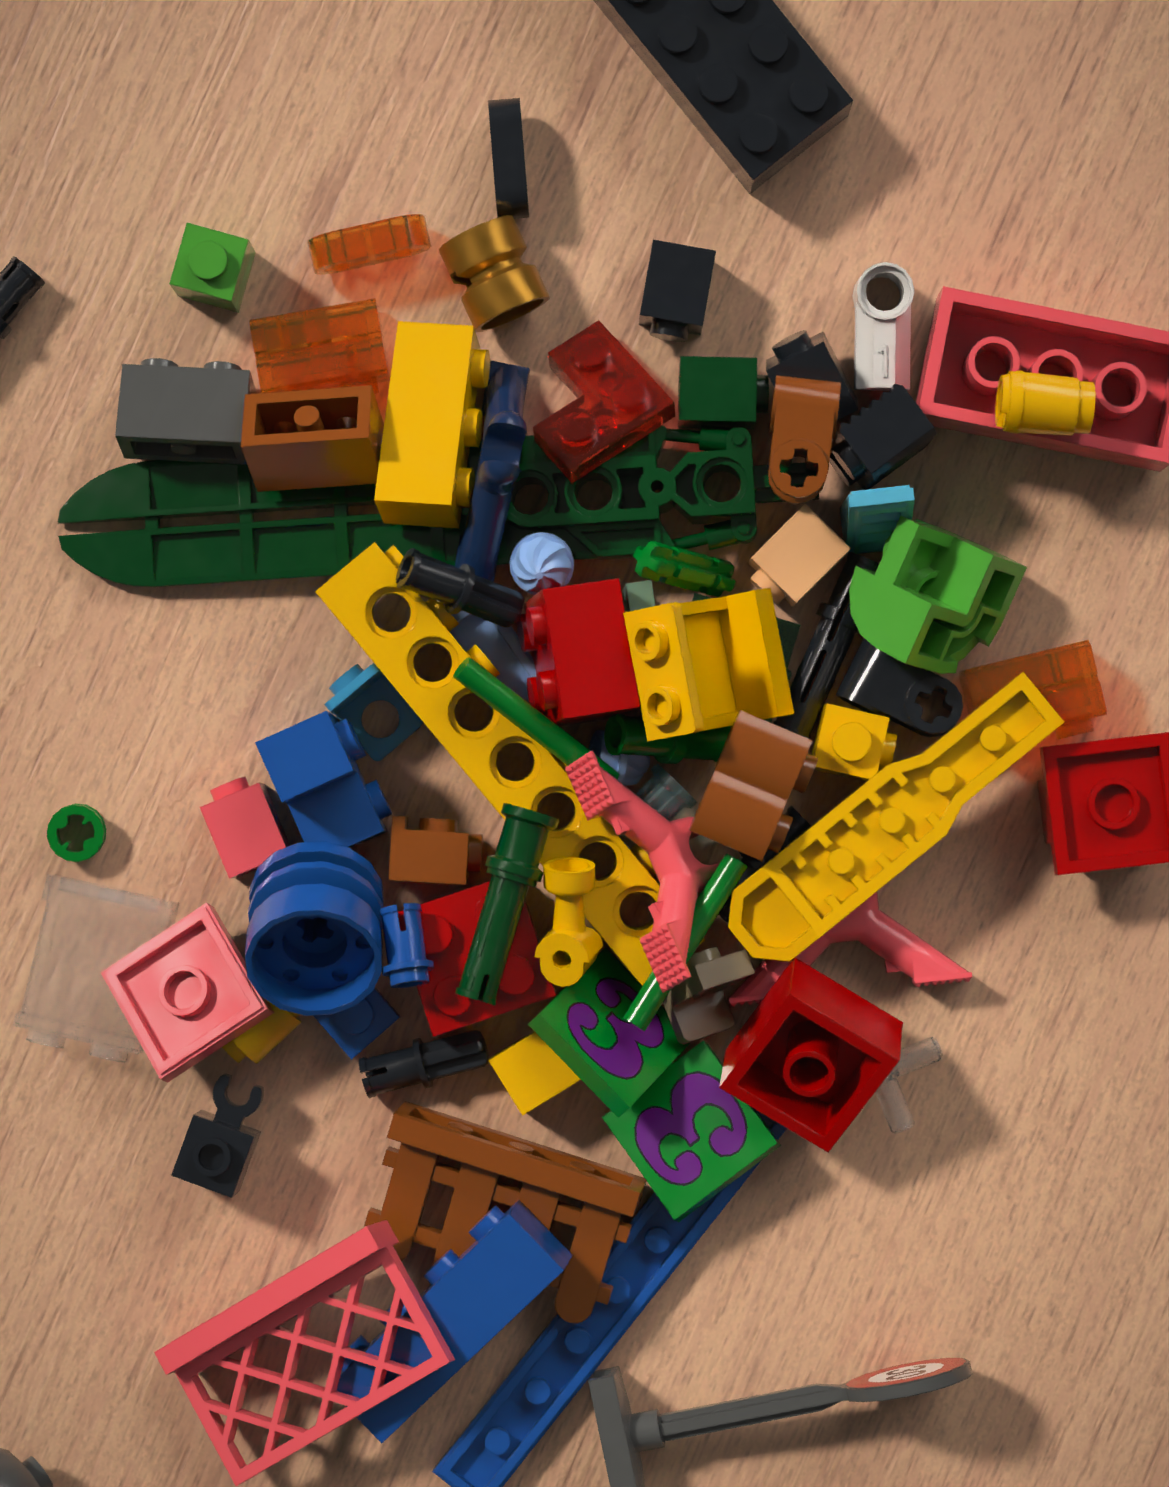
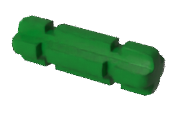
(684, 568)

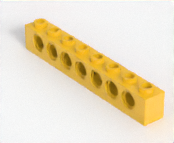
(351, 599)

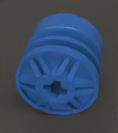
(315, 928)

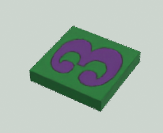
(598, 1044)
(691, 1133)

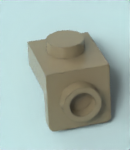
(699, 1004)

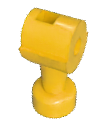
(570, 945)

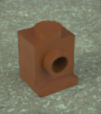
(433, 852)

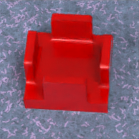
(1106, 803)

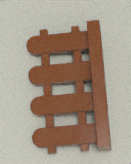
(544, 1175)

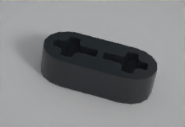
(508, 158)

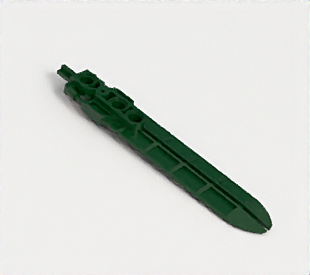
(328, 544)

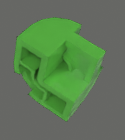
(932, 596)

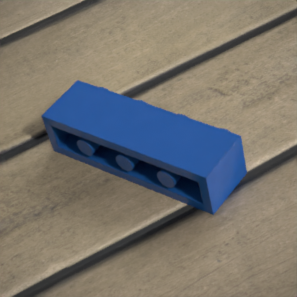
(470, 1304)

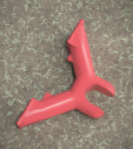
(669, 851)
(880, 934)

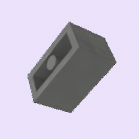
(182, 411)

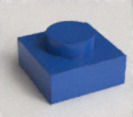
(361, 1024)

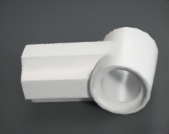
(882, 336)

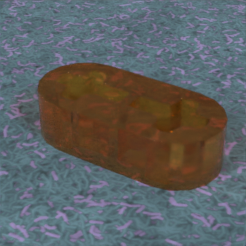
(369, 244)

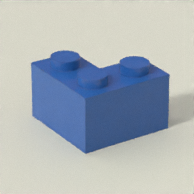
(321, 781)

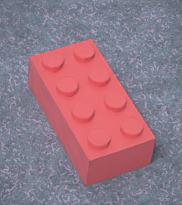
(985, 336)

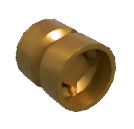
(495, 277)

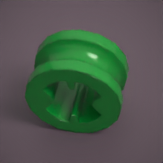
(62, 819)

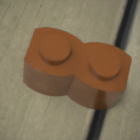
(753, 785)

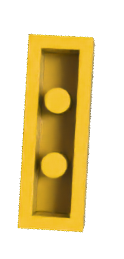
(431, 425)

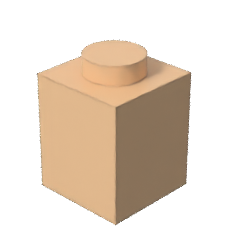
(797, 557)

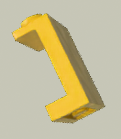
(707, 663)

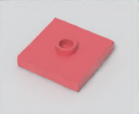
(186, 992)

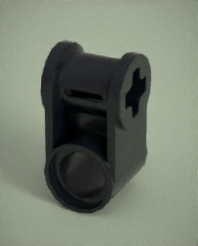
(890, 688)

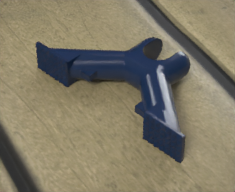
(496, 469)

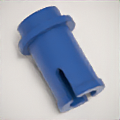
(406, 948)

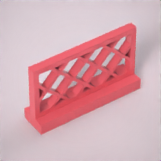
(279, 1303)

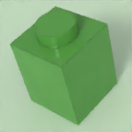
(212, 267)

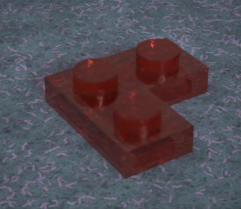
(612, 408)

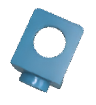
(355, 692)

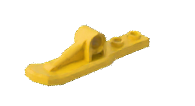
(884, 826)

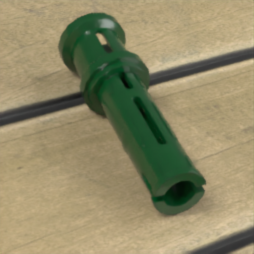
(512, 872)

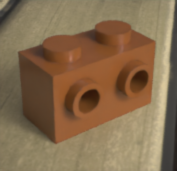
(312, 438)

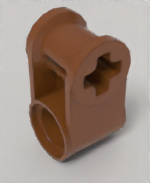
(803, 427)

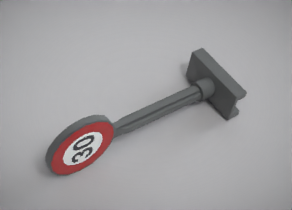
(628, 1434)

